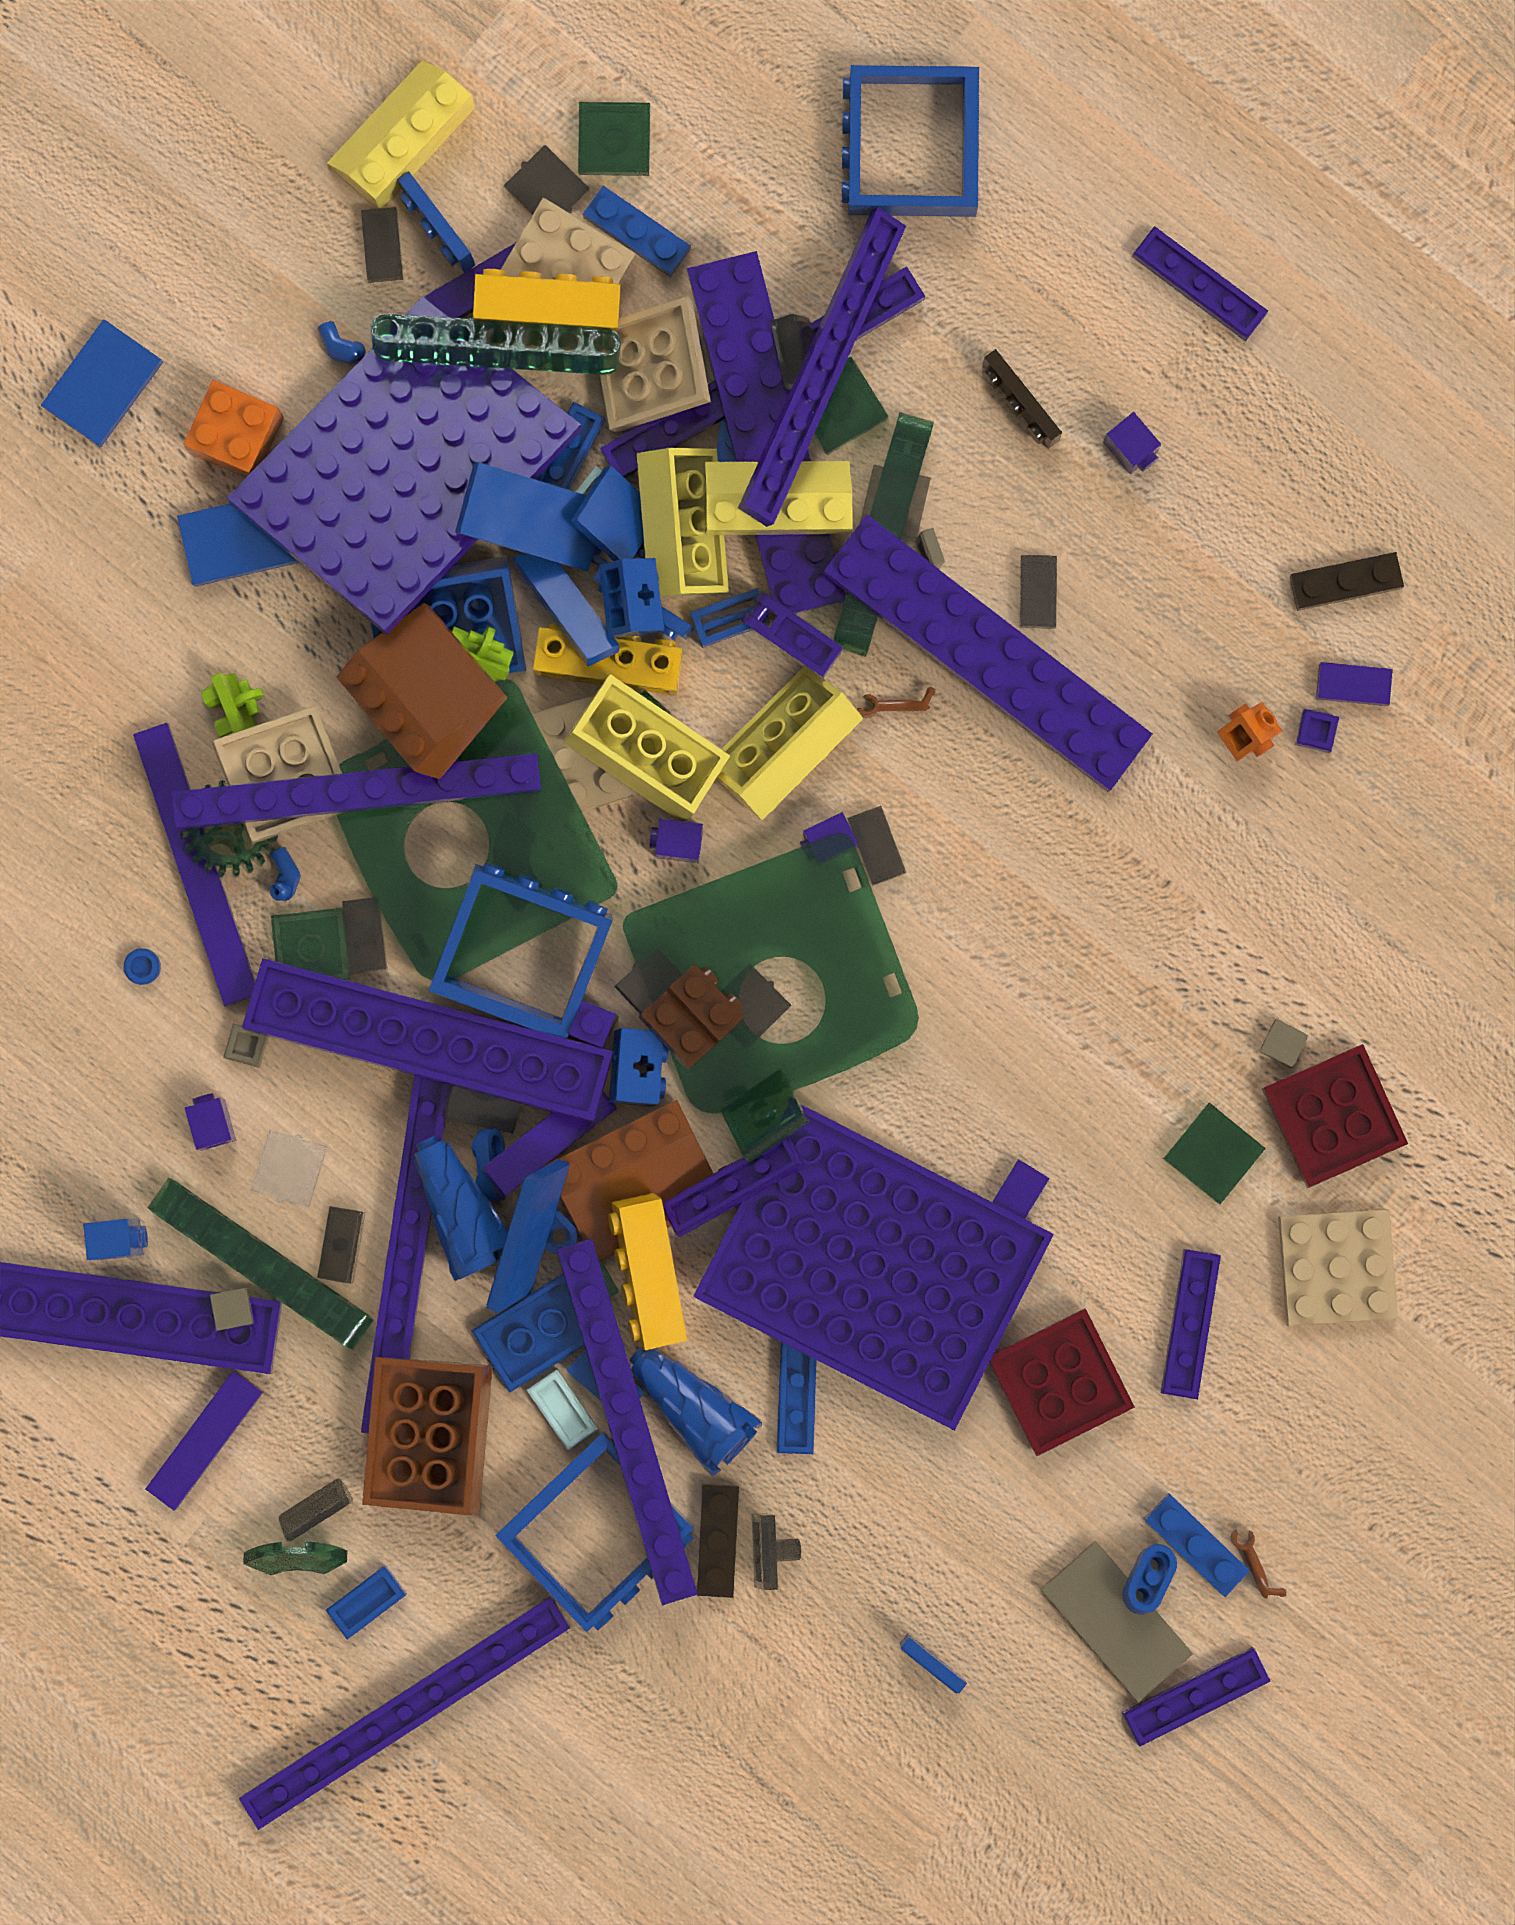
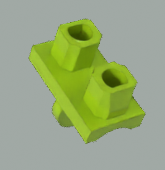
(486, 651)
(236, 700)

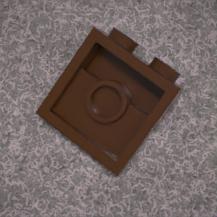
(693, 1015)

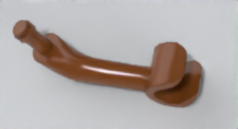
(897, 705)
(1255, 1566)

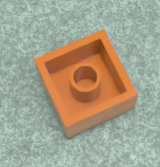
(233, 429)

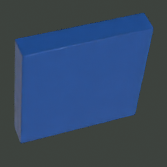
(612, 516)

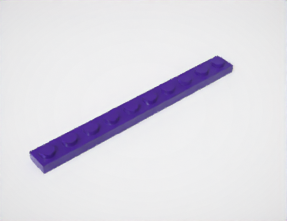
(893, 298)
(822, 367)
(353, 792)
(407, 1234)
(627, 1422)
(404, 1712)

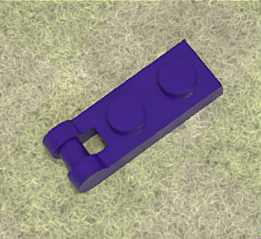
(794, 635)

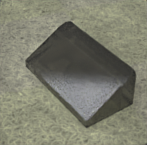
(792, 341)
(341, 1245)
(315, 1509)

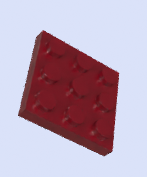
(1335, 1116)
(1061, 1382)

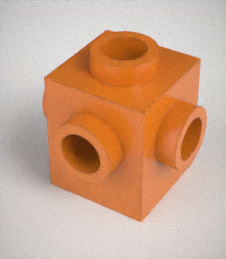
(1250, 731)

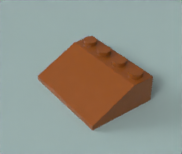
(422, 691)
(638, 1159)
(427, 1435)

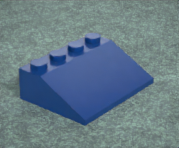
(478, 597)

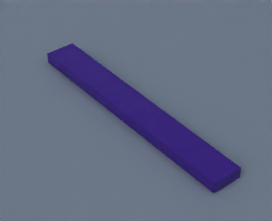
(203, 889)

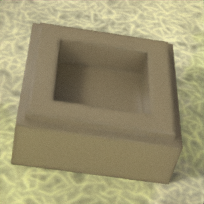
(929, 547)
(1283, 1043)
(245, 1046)
(232, 1309)

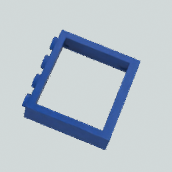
(912, 204)
(501, 1006)
(625, 1590)

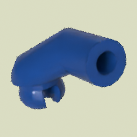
(339, 348)
(287, 878)

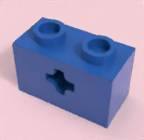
(631, 597)
(627, 1083)
(115, 1239)

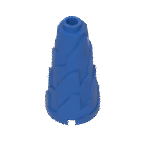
(462, 1216)
(696, 1410)

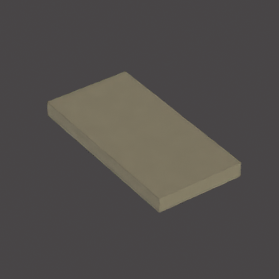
(1133, 1646)

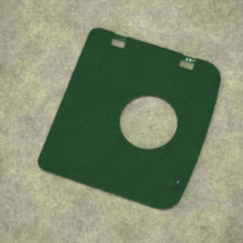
(528, 836)
(797, 911)

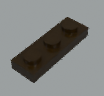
(1020, 399)
(1346, 581)
(718, 1540)

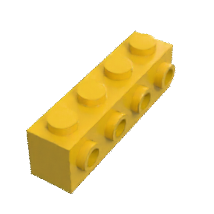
(546, 300)
(636, 664)
(648, 1271)

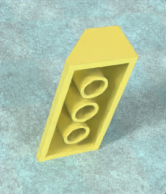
(402, 133)
(814, 504)
(676, 522)
(786, 741)
(646, 749)

